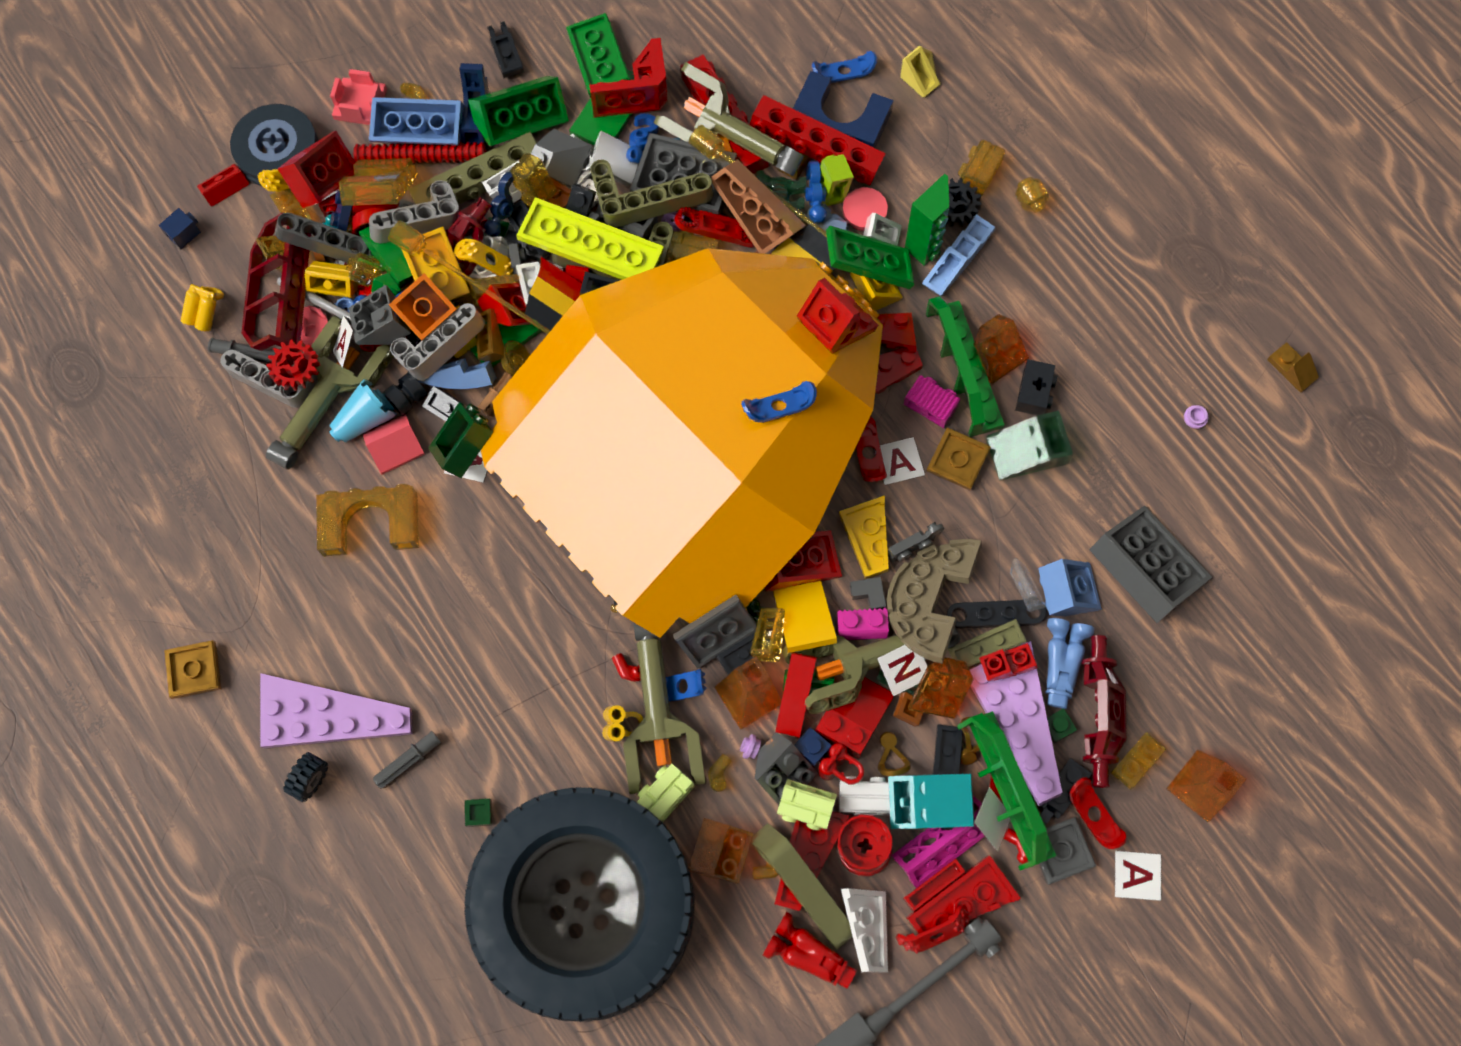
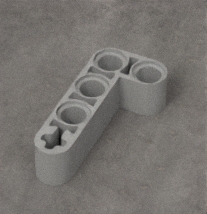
(423, 217)
(439, 344)
(262, 380)

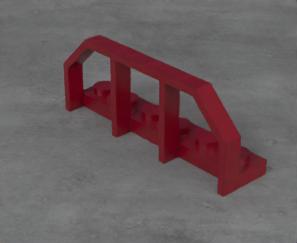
(291, 294)

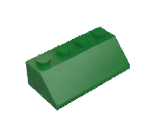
(519, 110)
(928, 222)

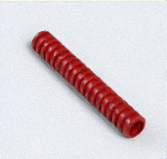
(420, 152)

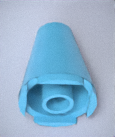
(361, 413)

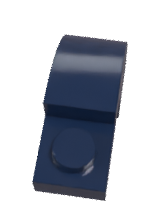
(473, 85)

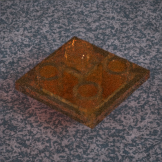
(999, 347)
(942, 688)
(748, 693)
(1205, 784)

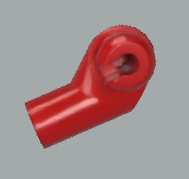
(626, 671)
(1011, 836)

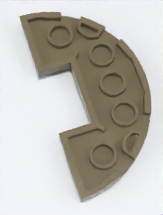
(917, 590)

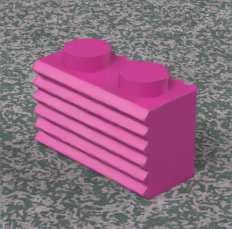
(932, 401)
(862, 624)

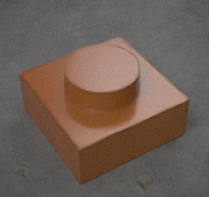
(903, 713)

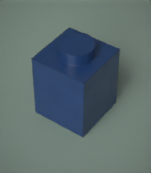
(180, 228)

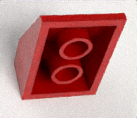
(318, 169)
(812, 563)
(856, 721)

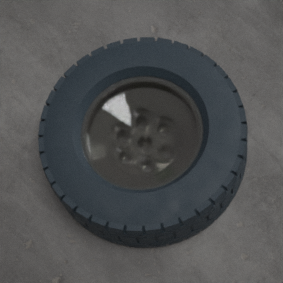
(517, 888)

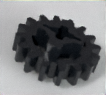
(959, 205)

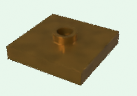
(958, 458)
(192, 669)

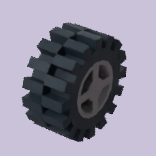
(305, 777)

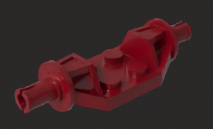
(461, 226)
(1111, 716)

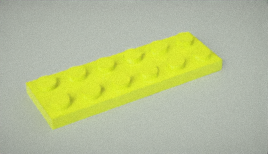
(587, 241)

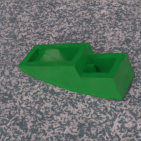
(390, 258)

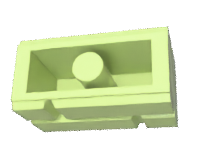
(665, 792)
(806, 805)

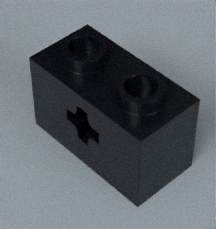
(1036, 375)

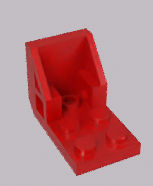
(638, 94)
(834, 317)

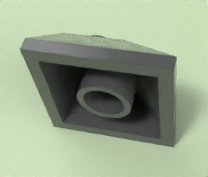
(562, 156)

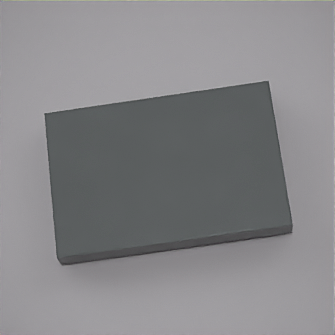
(716, 631)

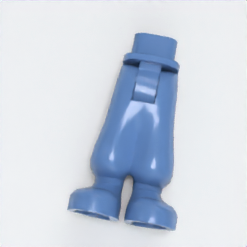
(1064, 659)

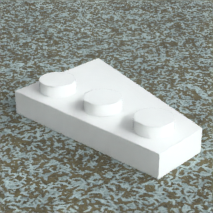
(869, 927)

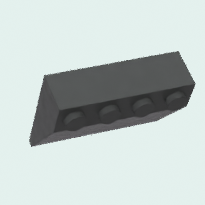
(673, 159)
(1150, 563)

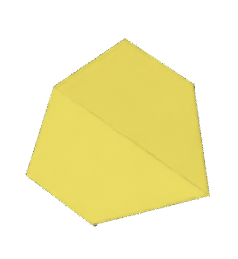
(919, 71)

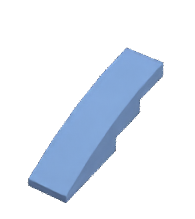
(958, 255)

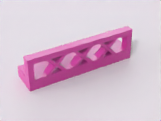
(934, 857)

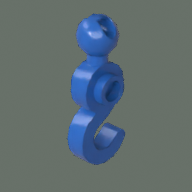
(639, 137)
(815, 192)

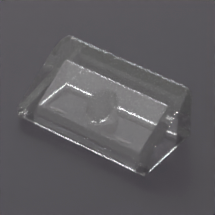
(1026, 586)

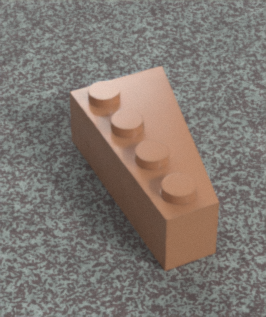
(755, 207)

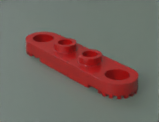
(713, 226)

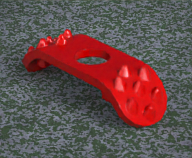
(873, 468)
(1105, 829)
(950, 929)

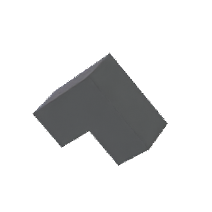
(869, 589)

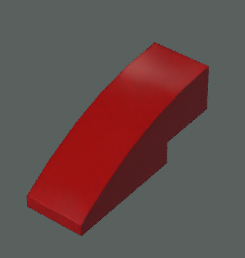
(795, 692)

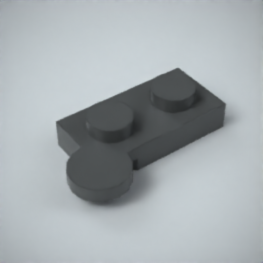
(903, 549)

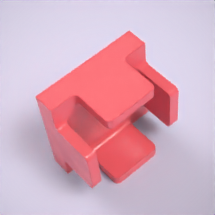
(354, 97)

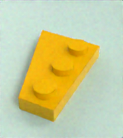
(867, 534)

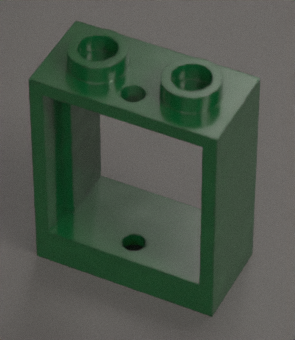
(460, 439)

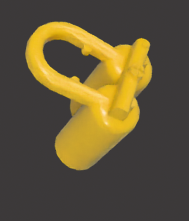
(200, 306)
(613, 716)

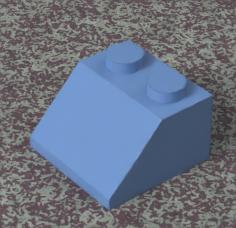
(1069, 588)

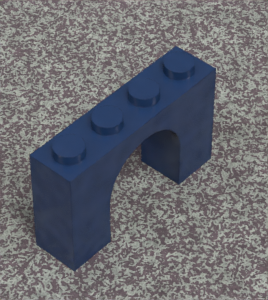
(866, 128)

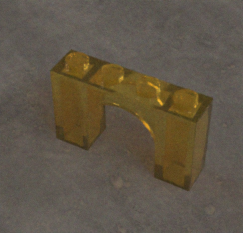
(377, 182)
(337, 509)

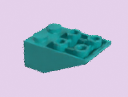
(931, 801)

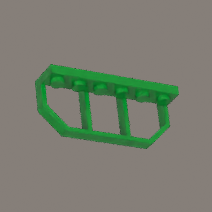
(971, 374)
(1011, 788)

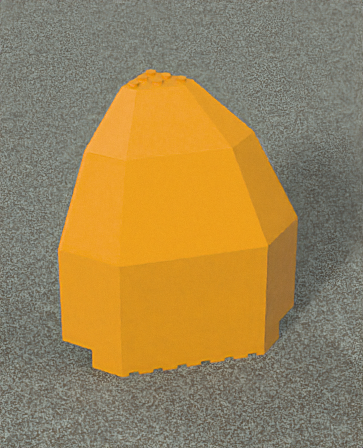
(639, 440)

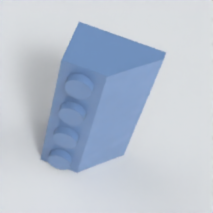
(415, 121)

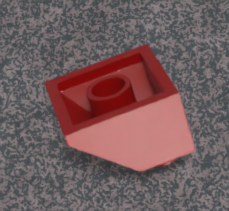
(510, 293)

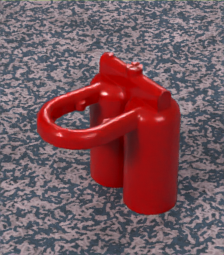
(837, 757)

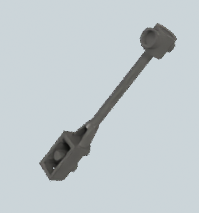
(858, 1032)

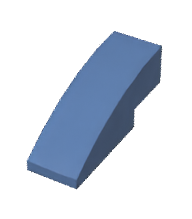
(460, 376)

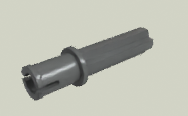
(221, 346)
(406, 760)

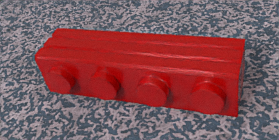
(934, 885)

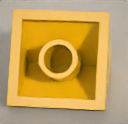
(876, 292)

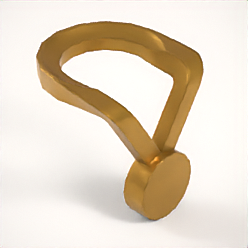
(888, 741)
(968, 755)

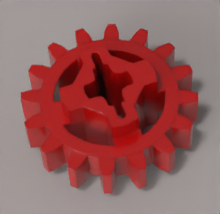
(282, 369)

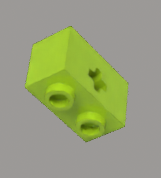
(835, 178)

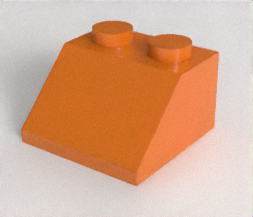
(422, 306)

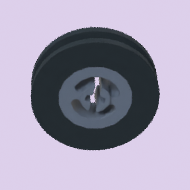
(268, 128)

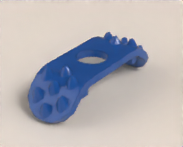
(859, 67)
(796, 401)
(695, 685)

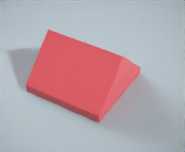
(393, 444)

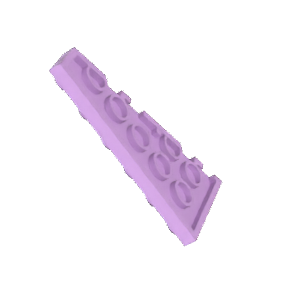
(311, 714)
(1023, 719)

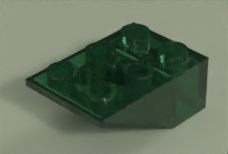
(1030, 446)

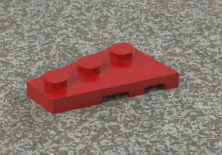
(898, 330)

